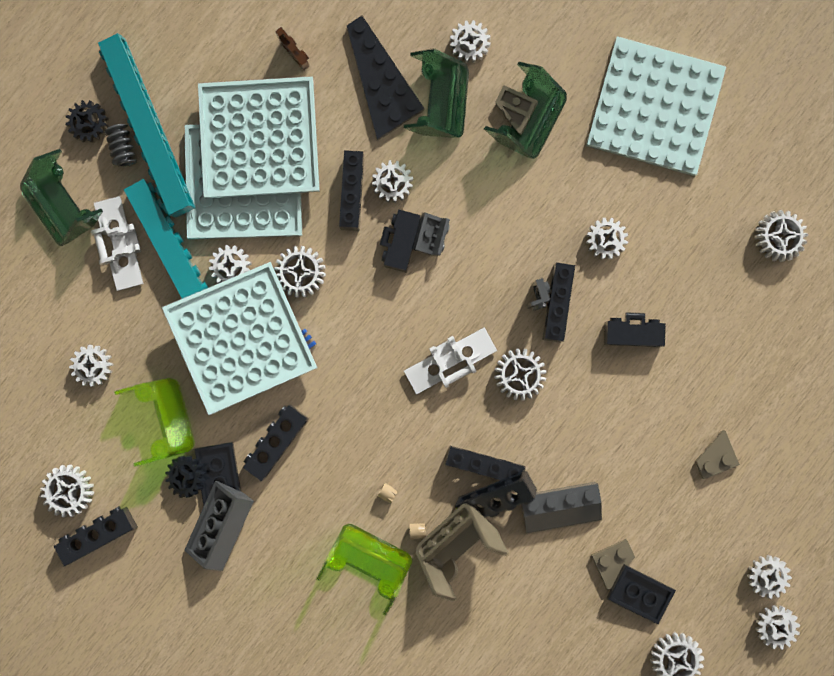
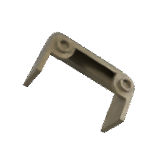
(450, 541)

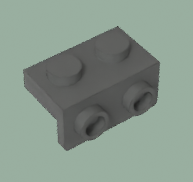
(431, 234)
(541, 292)

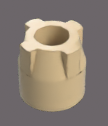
(387, 493)
(417, 531)

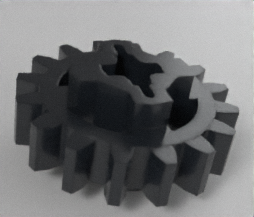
(91, 115)
(185, 476)

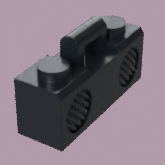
(404, 233)
(626, 334)

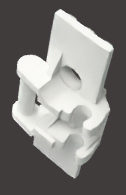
(124, 243)
(448, 355)

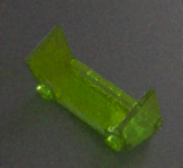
(171, 415)
(370, 557)

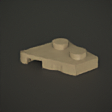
(516, 107)
(717, 457)
(611, 559)

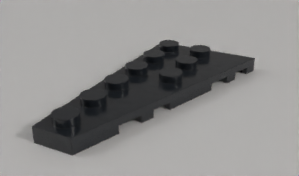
(385, 88)

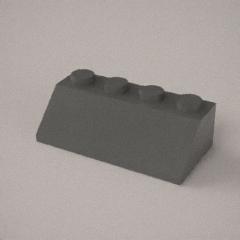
(563, 507)
(218, 526)

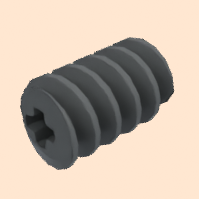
(118, 145)

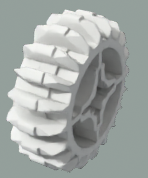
(782, 219)
(299, 279)
(513, 358)
(63, 484)
(680, 652)

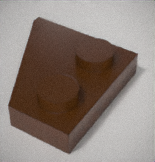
(290, 46)

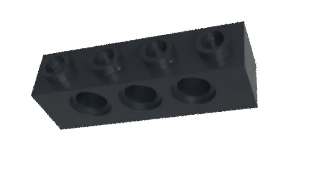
(351, 190)
(559, 302)
(482, 464)
(261, 469)
(519, 483)
(66, 547)

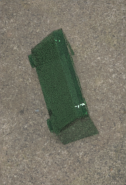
(446, 95)
(551, 100)
(52, 202)

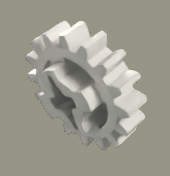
(477, 39)
(385, 182)
(600, 234)
(228, 257)
(91, 373)
(766, 584)
(782, 620)

